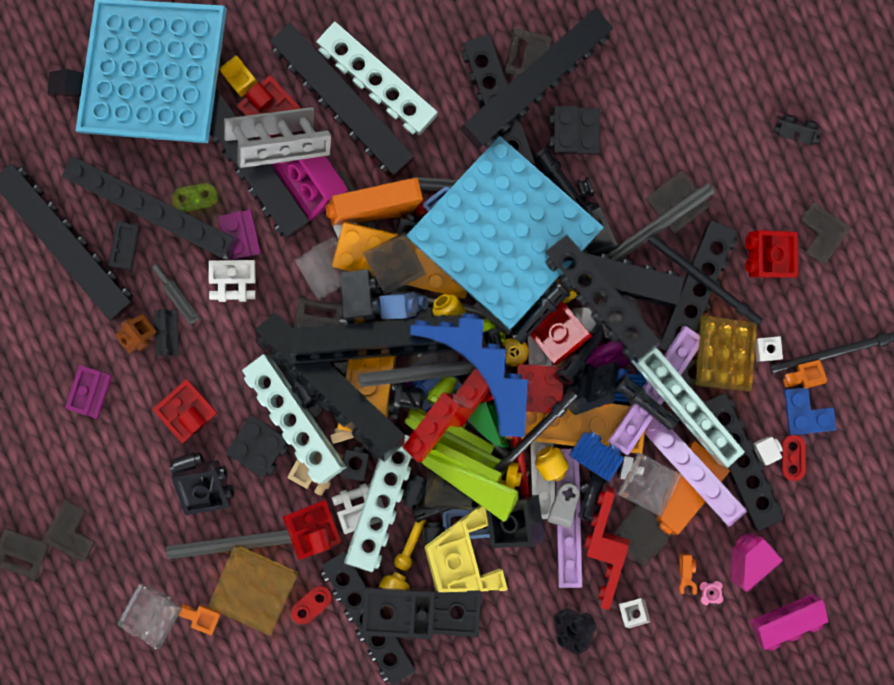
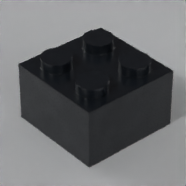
(360, 296)
(522, 526)

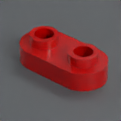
(796, 457)
(311, 605)

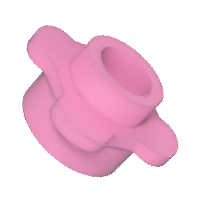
(717, 595)

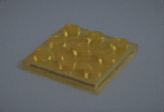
(726, 353)
(253, 590)

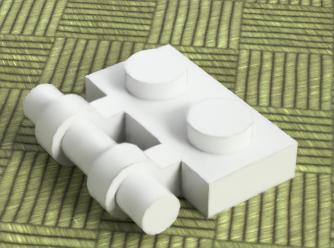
(232, 272)
(349, 517)

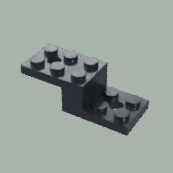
(420, 612)

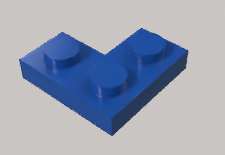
(801, 417)

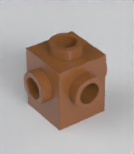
(135, 333)

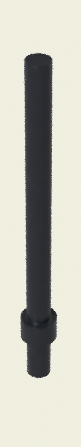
(741, 307)
(880, 340)
(557, 410)

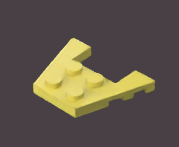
(454, 561)

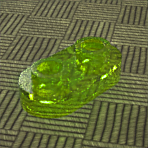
(193, 197)

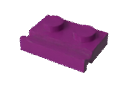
(242, 227)
(607, 354)
(88, 391)

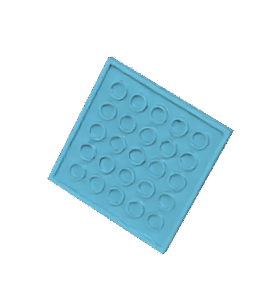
(151, 70)
(496, 231)

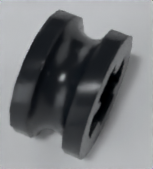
(585, 188)

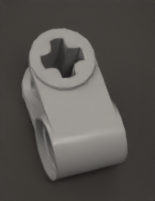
(563, 509)

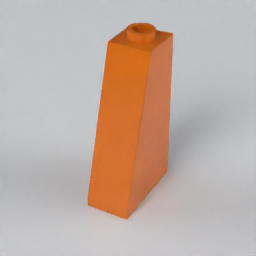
(375, 202)
(686, 499)

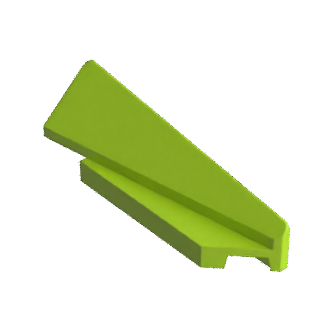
(460, 441)
(473, 479)

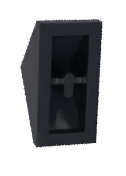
(65, 83)

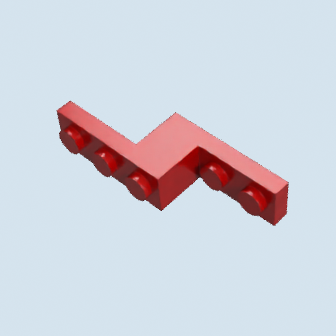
(446, 412)
(607, 547)

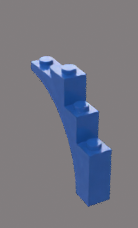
(509, 392)

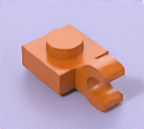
(808, 374)
(686, 568)
(203, 618)

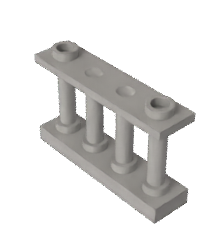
(278, 149)

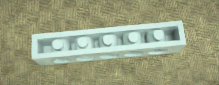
(335, 37)
(689, 408)
(305, 423)
(356, 556)

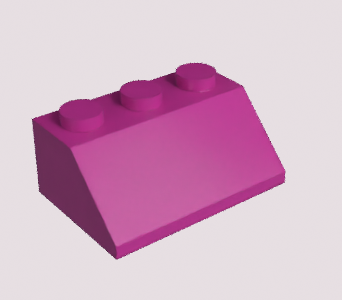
(311, 183)
(752, 560)
(789, 622)

